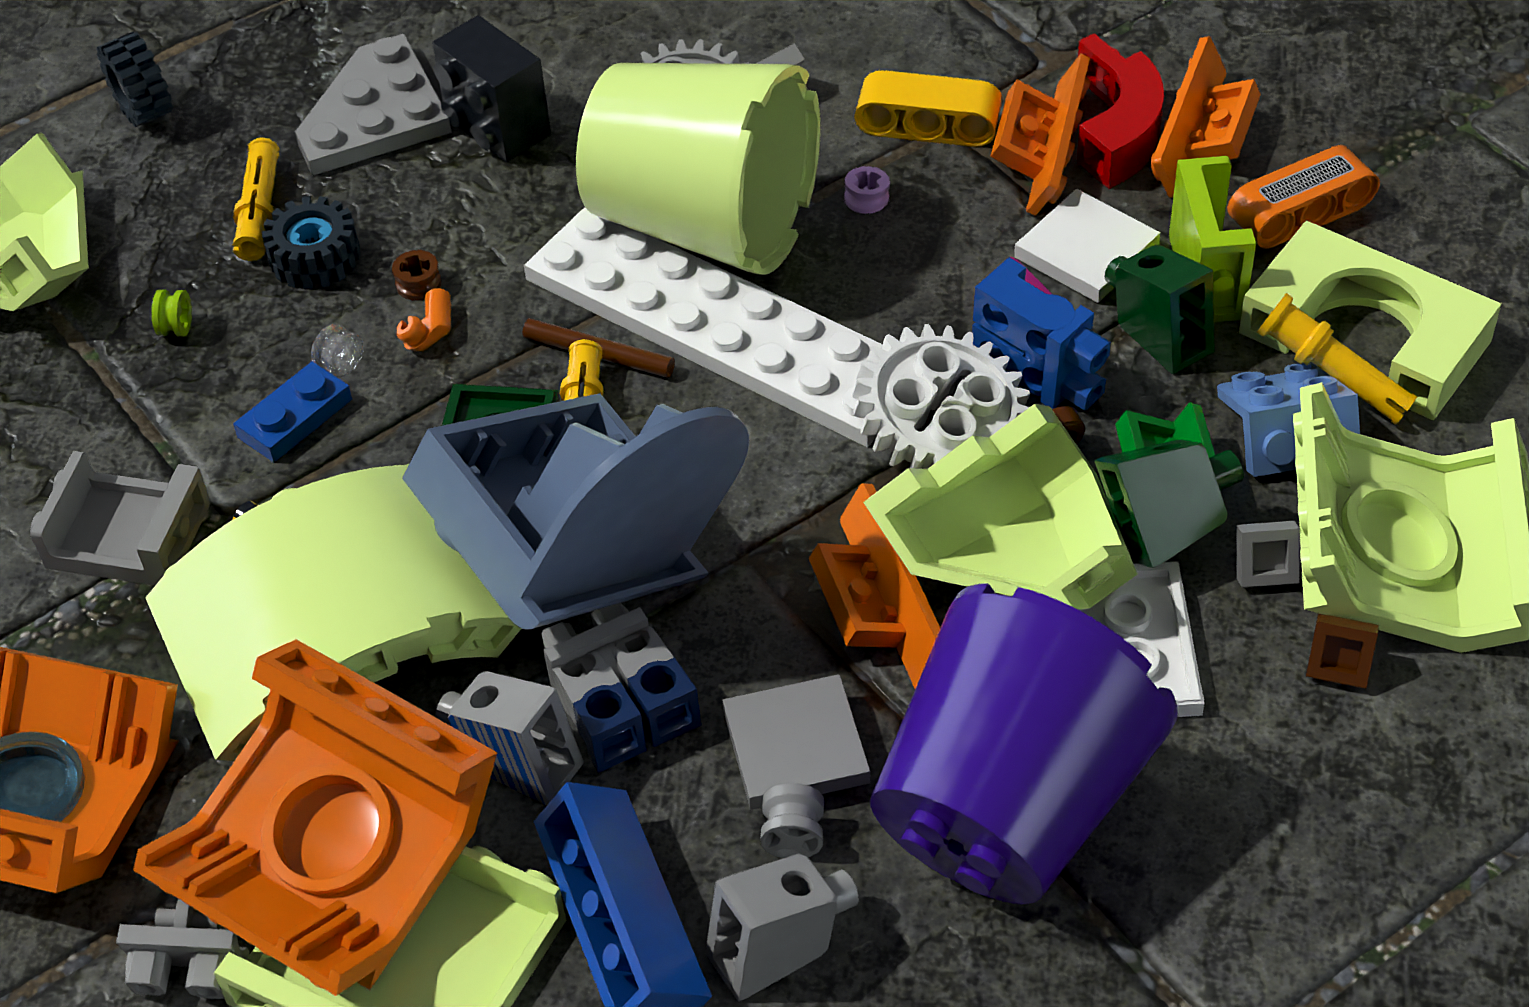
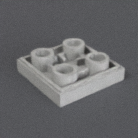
(796, 736)

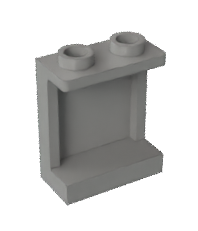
(118, 522)

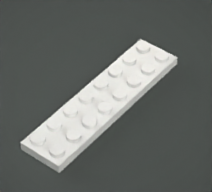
(708, 317)

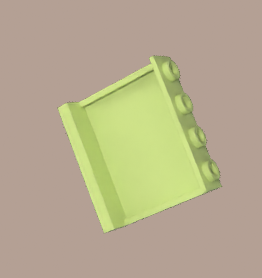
(464, 950)

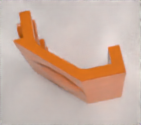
(327, 822)

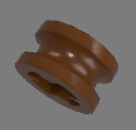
(416, 263)

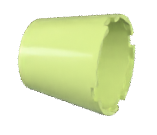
(702, 156)

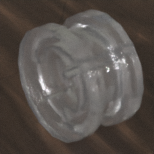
(337, 350)

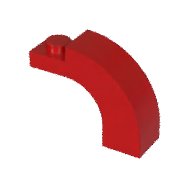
(1127, 134)

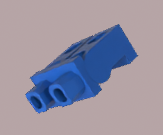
(1041, 337)

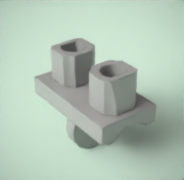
(177, 939)

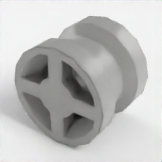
(792, 820)

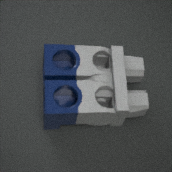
(619, 685)

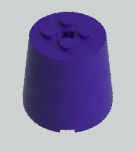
(1017, 741)

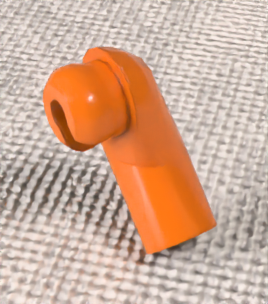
(435, 325)

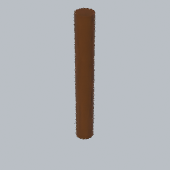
(612, 351)

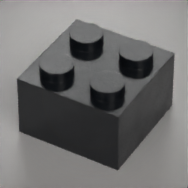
(492, 88)

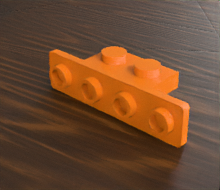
(1205, 117)
(1038, 131)
(873, 591)

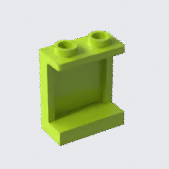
(1199, 233)

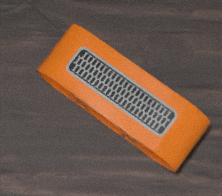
(1309, 190)

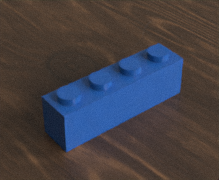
(619, 900)

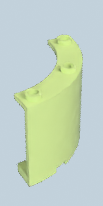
(327, 564)

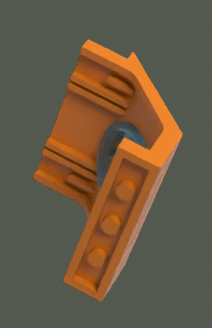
(74, 765)

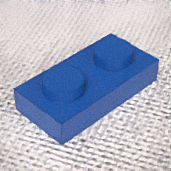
(292, 411)

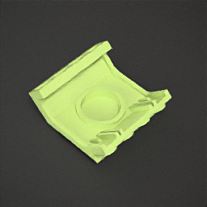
(1413, 535)

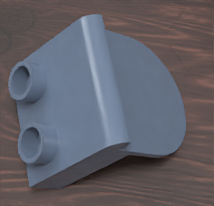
(574, 508)

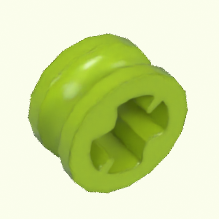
(171, 312)

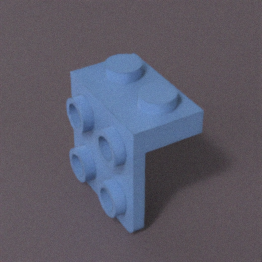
(1268, 412)

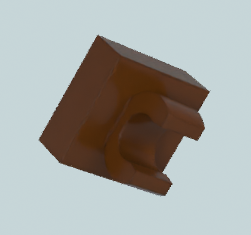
(1342, 650)

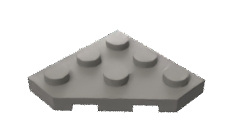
(372, 108)

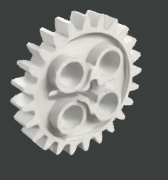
(915, 376)

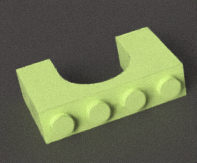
(1328, 271)

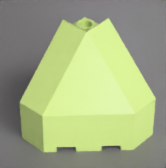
(39, 225)
(1009, 516)

